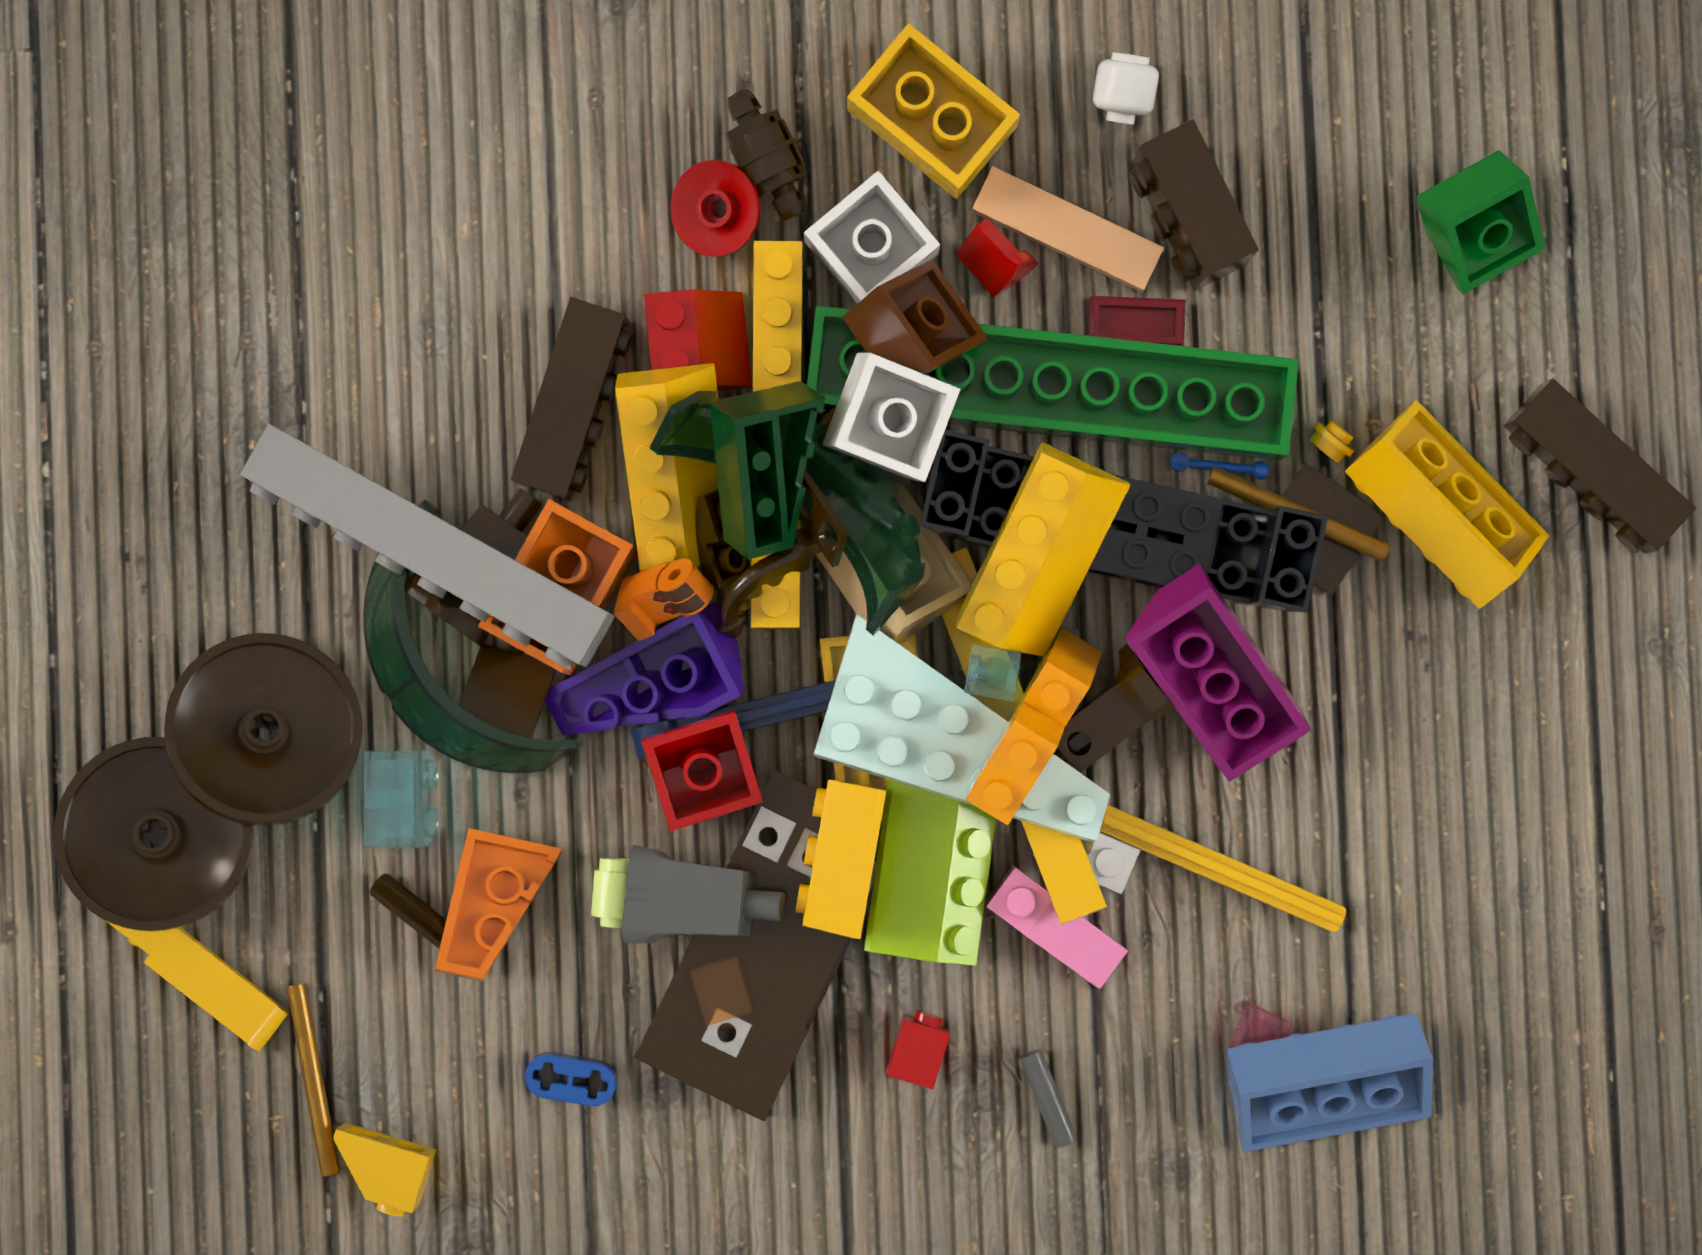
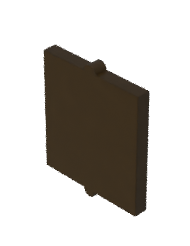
(507, 690)

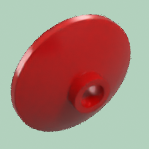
(696, 213)

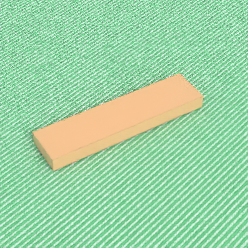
(1067, 229)

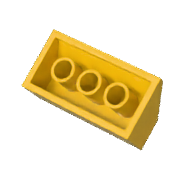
(662, 486)
(1448, 505)
(1041, 552)

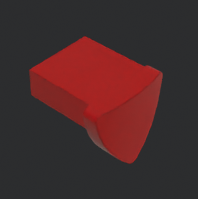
(994, 258)

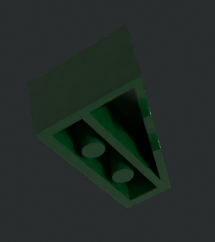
(761, 464)

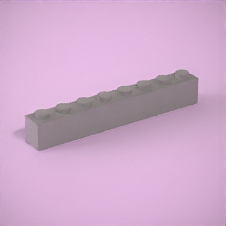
(427, 546)

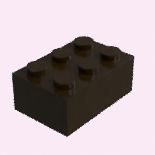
(1192, 206)

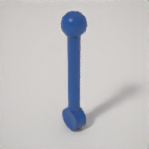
(1180, 461)

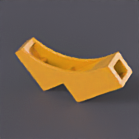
(1035, 726)

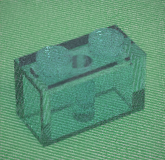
(399, 798)

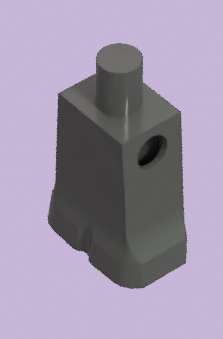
(691, 899)

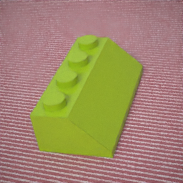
(929, 877)

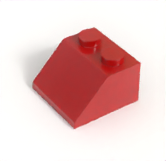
(698, 330)
(702, 770)

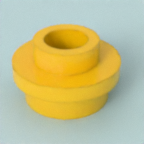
(1332, 440)

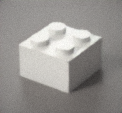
(870, 238)
(891, 416)

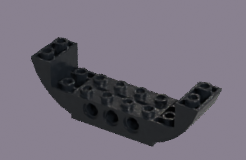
(1156, 535)

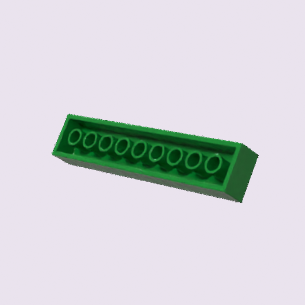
(1097, 388)

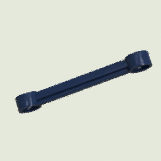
(754, 713)

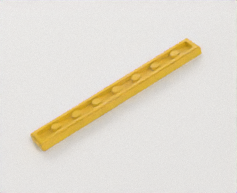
(1058, 855)

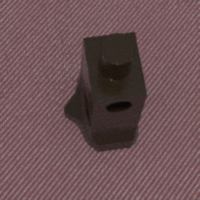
(498, 532)
(1112, 713)

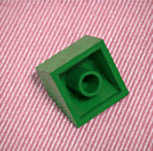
(1482, 220)

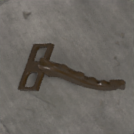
(773, 568)

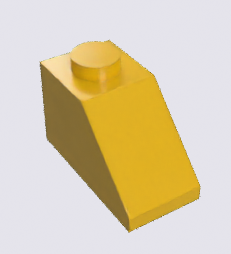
(385, 1167)

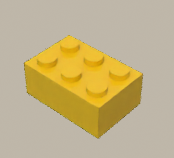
(932, 111)

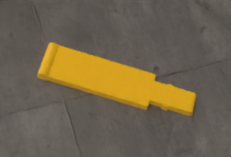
(210, 983)

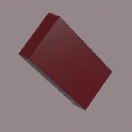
(1137, 319)

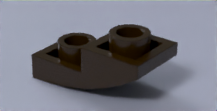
(717, 559)

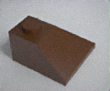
(915, 320)

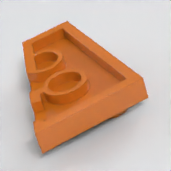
(489, 898)

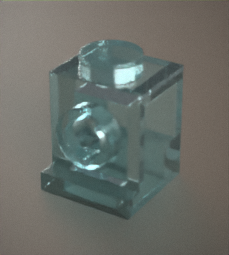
(993, 672)

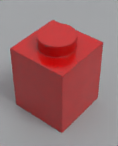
(918, 1049)

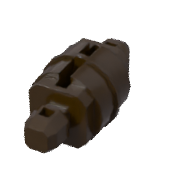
(766, 153)

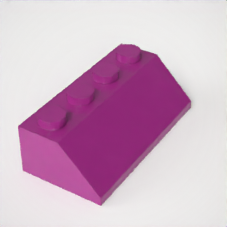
(1215, 674)

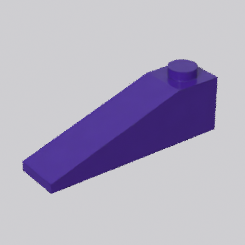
(668, 676)

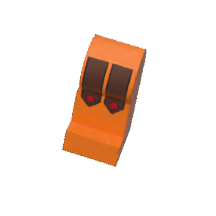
(661, 595)

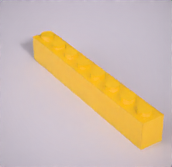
(776, 363)

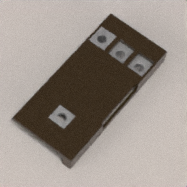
(781, 965)

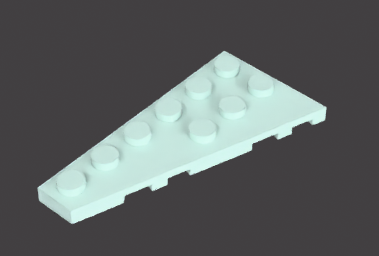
(923, 731)

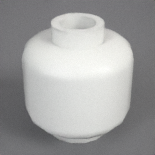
(1125, 87)

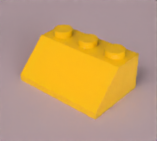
(841, 857)

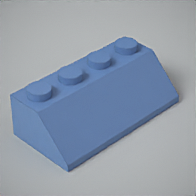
(1330, 1082)

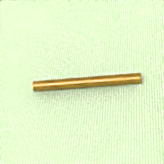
(1269, 500)
(313, 1079)

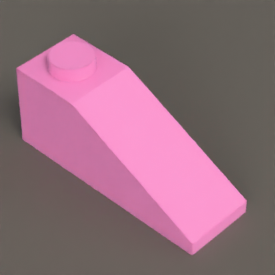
(1075, 944)

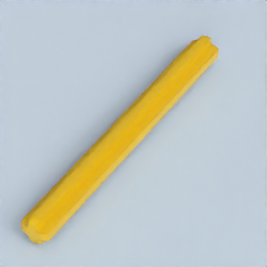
(1222, 869)

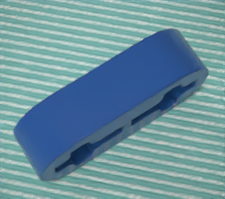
(568, 1090)

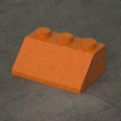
(577, 558)

